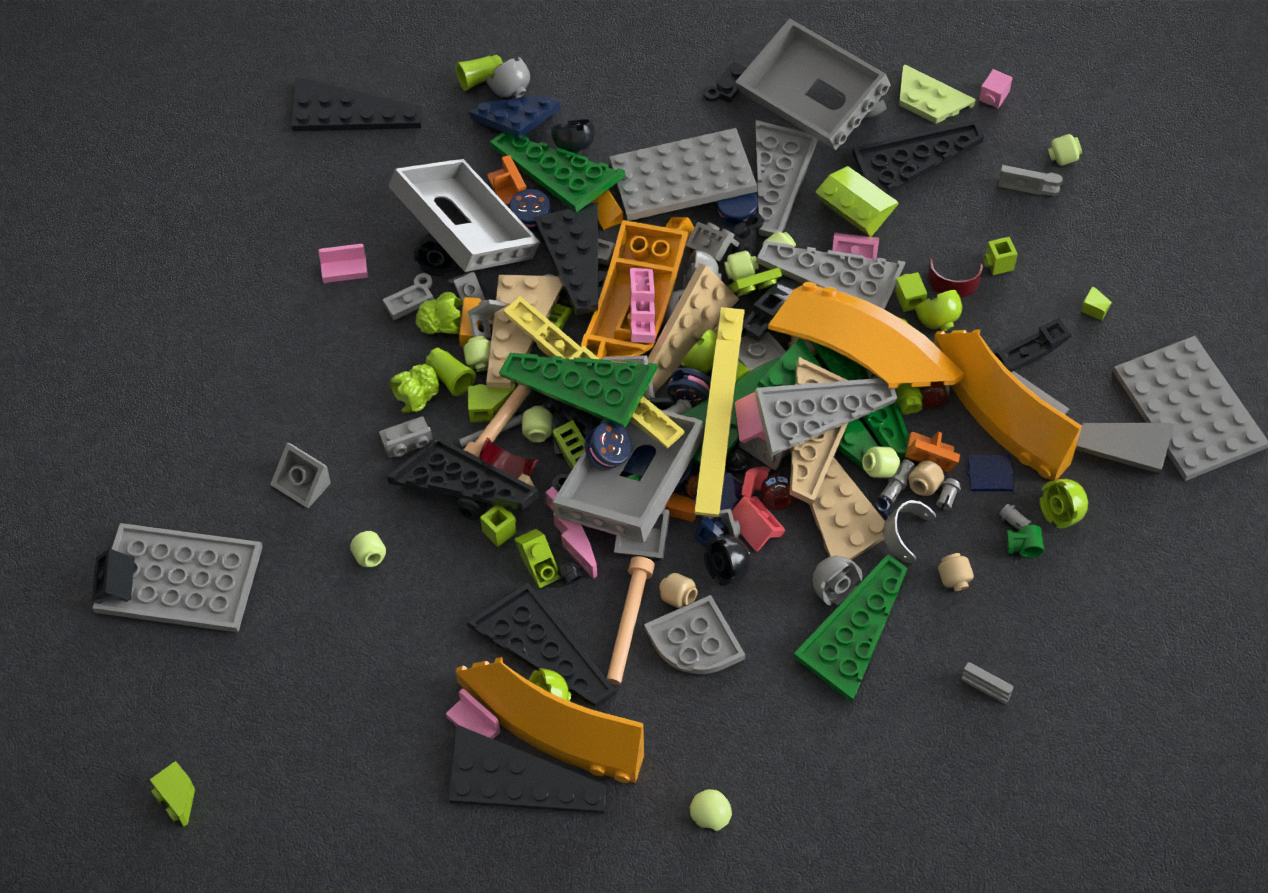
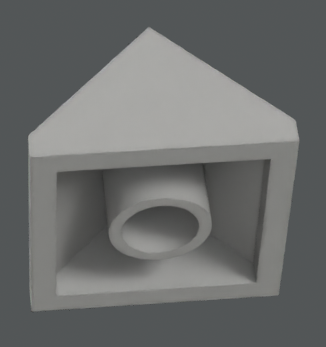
(300, 476)

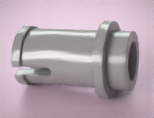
(680, 407)
(950, 489)
(1012, 516)

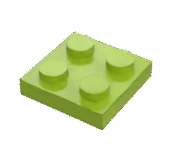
(761, 280)

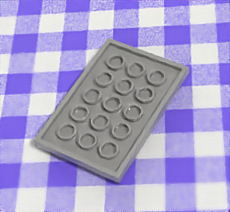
(683, 174)
(1189, 391)
(185, 577)

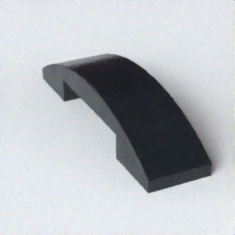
(1034, 347)

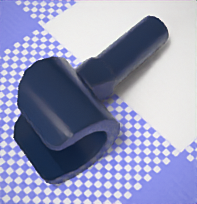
(884, 507)

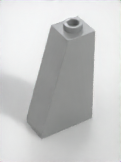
(1128, 443)

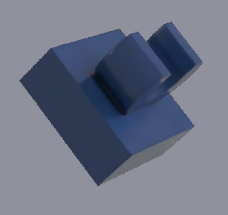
(708, 530)

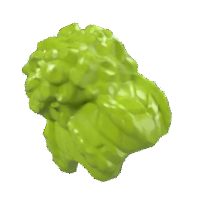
(440, 315)
(415, 387)

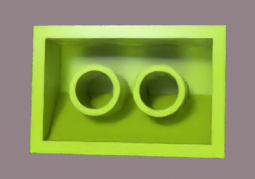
(856, 200)

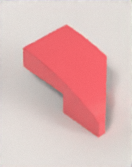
(754, 479)

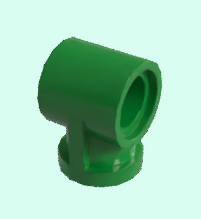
(1026, 541)

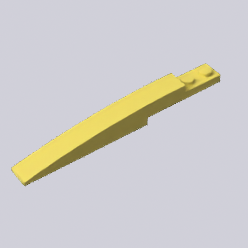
(557, 343)
(719, 412)

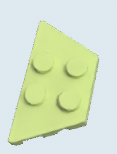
(930, 97)

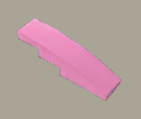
(642, 305)
(574, 539)

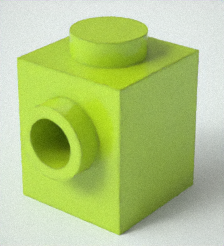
(1000, 256)
(910, 291)
(498, 525)

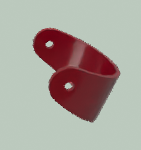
(963, 288)
(506, 461)

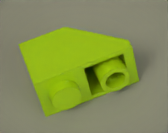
(486, 402)
(537, 557)
(175, 790)

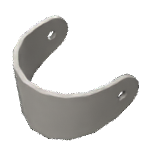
(891, 533)

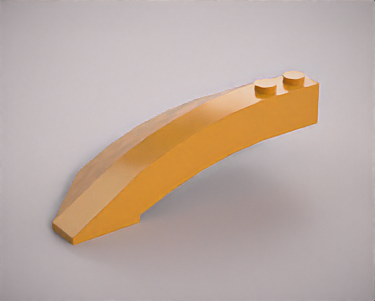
(643, 248)
(865, 335)
(1007, 408)
(554, 725)

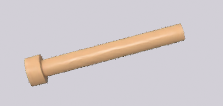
(499, 420)
(640, 569)

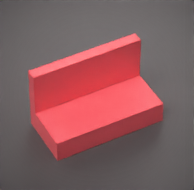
(756, 522)

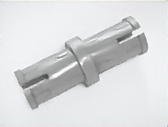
(897, 481)

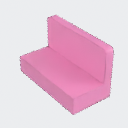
(856, 244)
(343, 263)
(748, 418)
(473, 716)

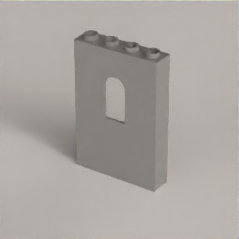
(794, 64)
(494, 231)
(621, 504)

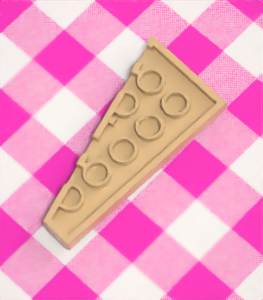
(692, 317)
(506, 336)
(813, 457)
(845, 515)

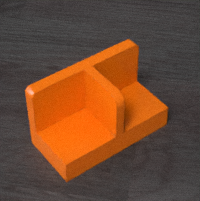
(506, 181)
(931, 449)

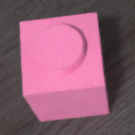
(995, 88)

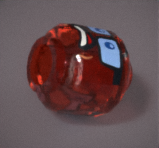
(935, 393)
(777, 491)

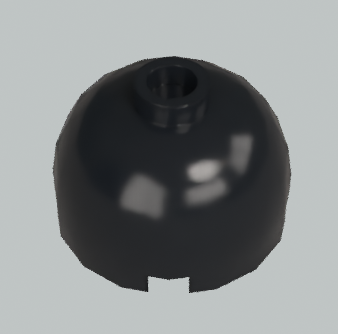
(574, 136)
(433, 257)
(727, 559)

